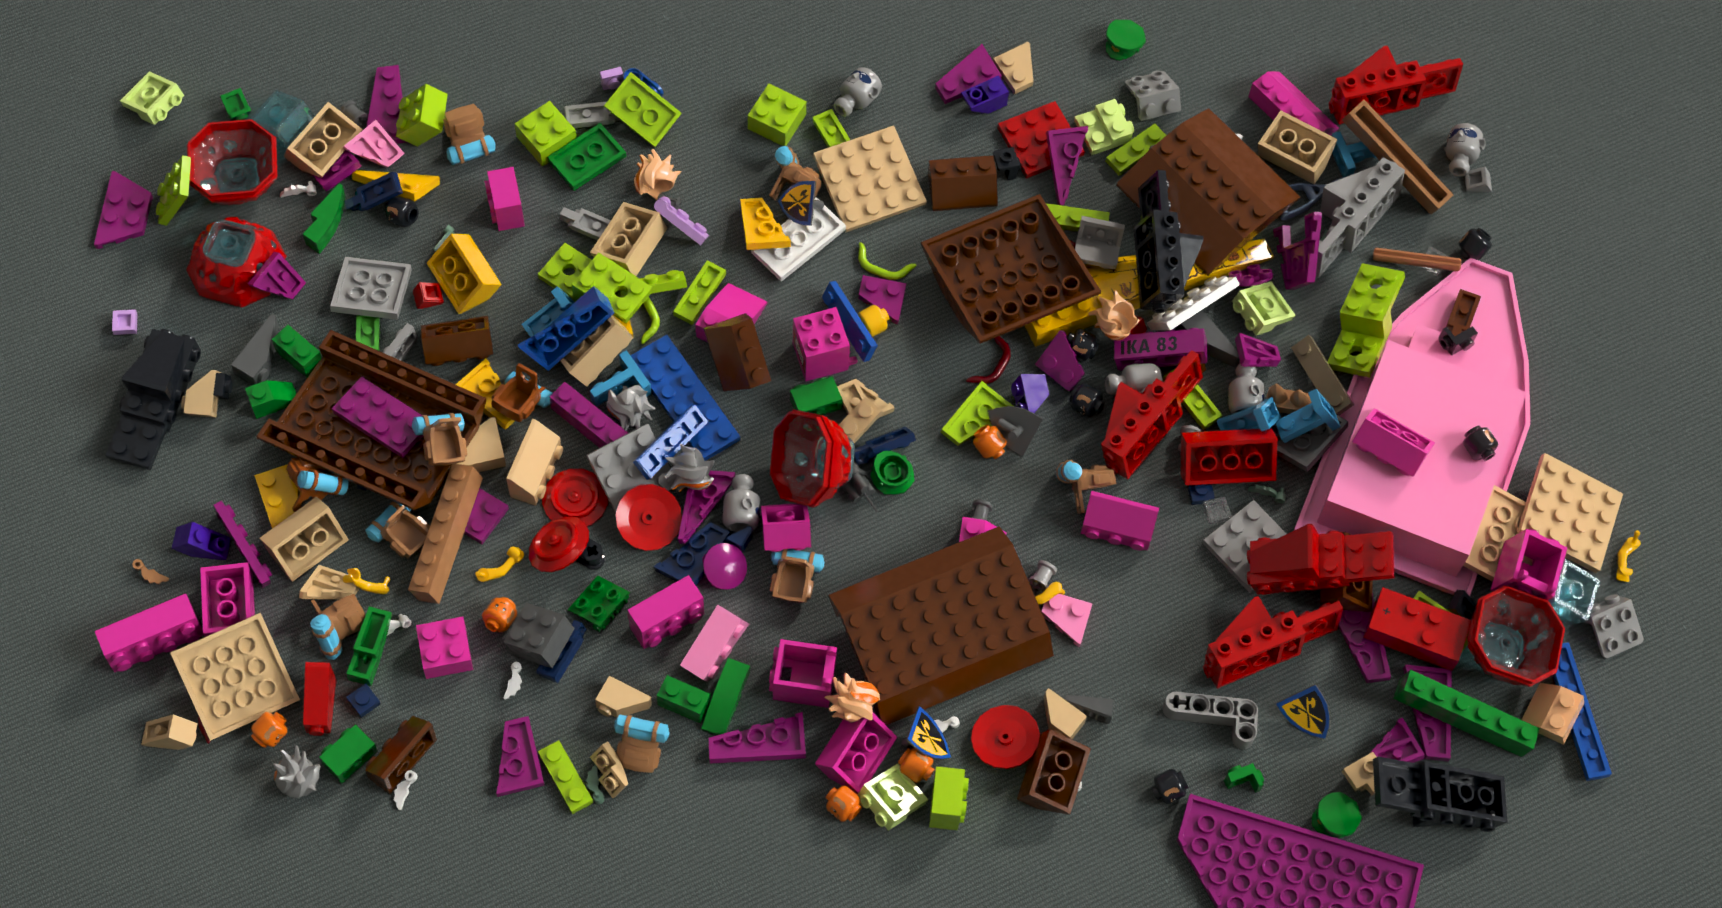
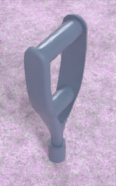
(1309, 191)

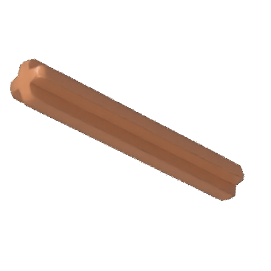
(1417, 259)

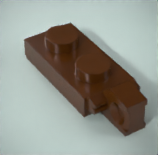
(1463, 312)

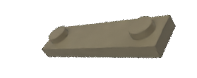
(1322, 374)

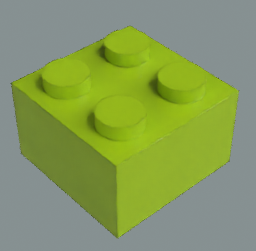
(421, 115)
(776, 115)
(544, 132)
(947, 797)

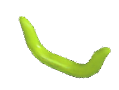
(880, 271)
(654, 318)

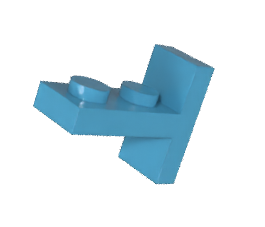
(1347, 155)
(548, 313)
(630, 376)
(1256, 417)
(1308, 418)

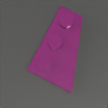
(968, 73)
(519, 759)

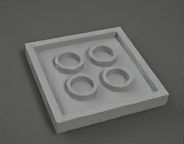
(371, 288)
(615, 465)
(1233, 539)

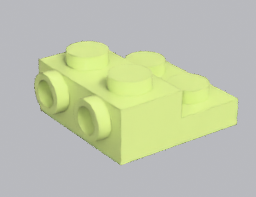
(153, 97)
(1105, 127)
(1262, 308)
(891, 797)

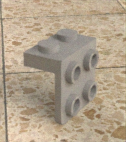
(1154, 94)
(1099, 242)
(1615, 625)

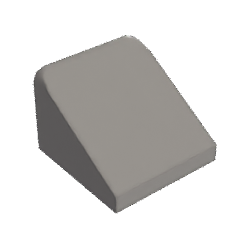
(1478, 180)

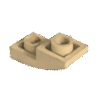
(613, 773)

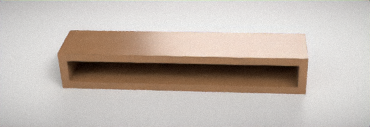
(1386, 143)
(445, 533)

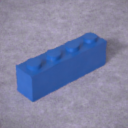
(568, 329)

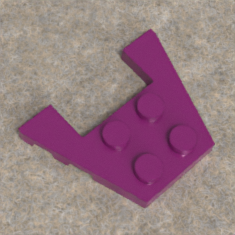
(1300, 257)

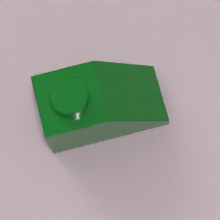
(270, 397)

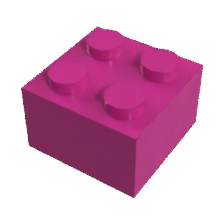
(504, 199)
(785, 527)
(444, 647)

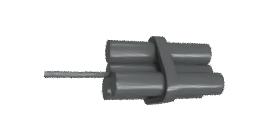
(859, 485)

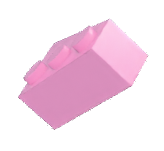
(714, 643)

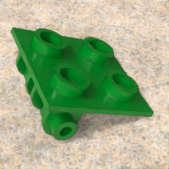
(600, 602)

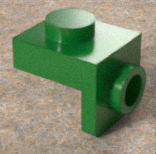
(236, 105)
(1239, 775)

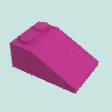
(728, 304)

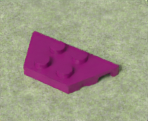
(123, 211)

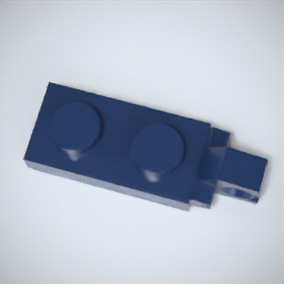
(375, 192)
(896, 439)
(566, 656)

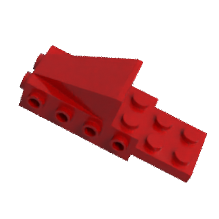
(1386, 83)
(1141, 419)
(1318, 560)
(1258, 641)

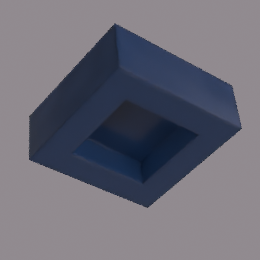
(1200, 493)
(363, 700)

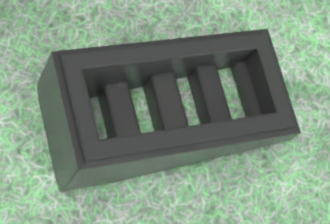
(1093, 707)

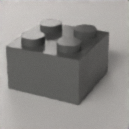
(539, 635)

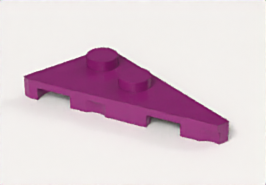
(1064, 151)
(701, 502)

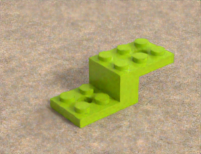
(600, 273)
(1366, 320)

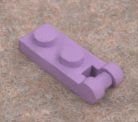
(680, 220)

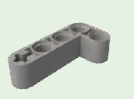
(1212, 716)

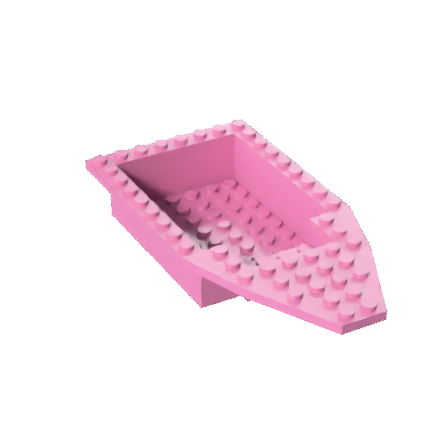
(1441, 398)

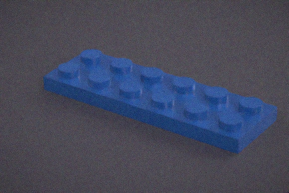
(679, 388)

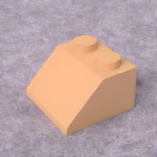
(1554, 711)

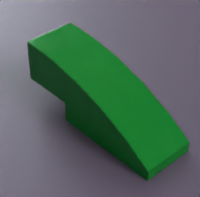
(325, 220)
(369, 646)
(726, 697)

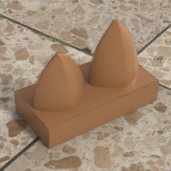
(1288, 400)

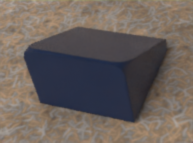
(741, 538)

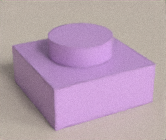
(611, 78)
(124, 322)

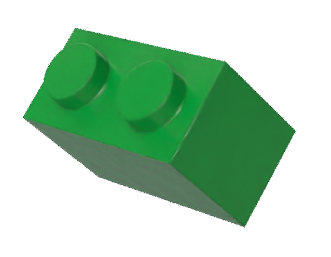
(296, 350)
(817, 397)
(683, 699)
(348, 753)

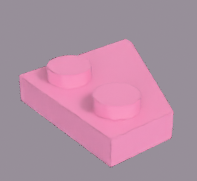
(375, 146)
(1068, 615)

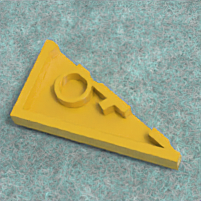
(412, 185)

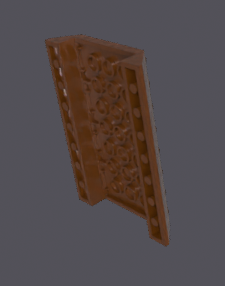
(324, 439)
(944, 624)

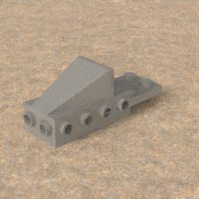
(1355, 208)

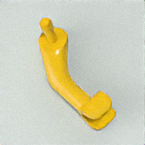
(1629, 546)
(485, 574)
(355, 578)
(1051, 591)

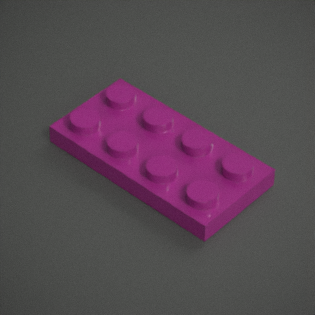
(379, 416)

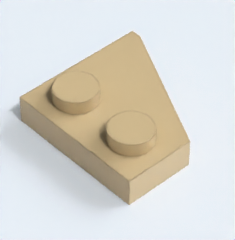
(1016, 67)
(854, 391)
(327, 584)

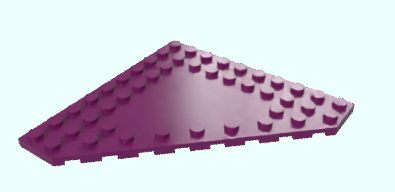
(1274, 864)

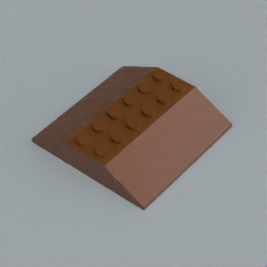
(1213, 186)
(1008, 269)

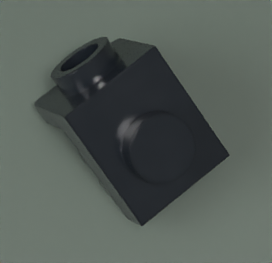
(1007, 161)
(1456, 343)
(222, 386)
(1462, 604)

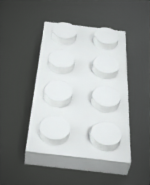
(805, 243)
(1195, 301)

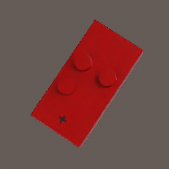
(1228, 456)
(1417, 629)

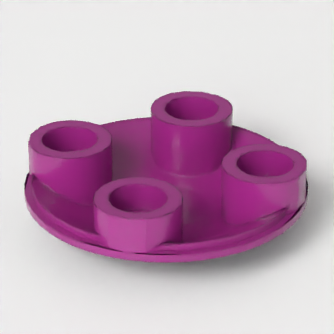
(1252, 276)
(724, 566)

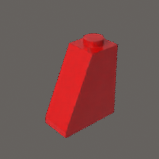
(318, 698)

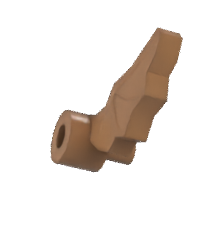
(150, 575)

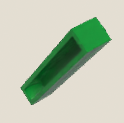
(1466, 713)

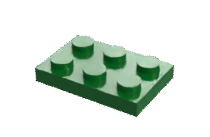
(586, 156)

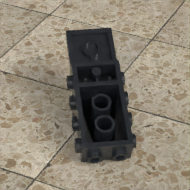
(1165, 255)
(153, 396)
(1440, 793)

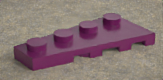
(386, 100)
(238, 532)
(1368, 654)
(1433, 733)
(771, 741)

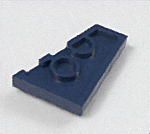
(689, 557)

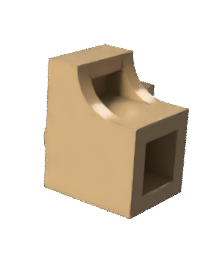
(1361, 774)

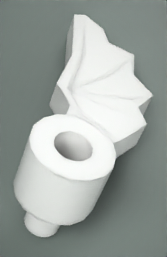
(297, 189)
(403, 621)
(514, 682)
(953, 722)
(402, 788)

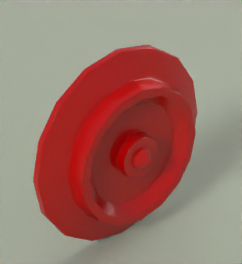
(575, 495)
(648, 517)
(558, 544)
(1005, 737)

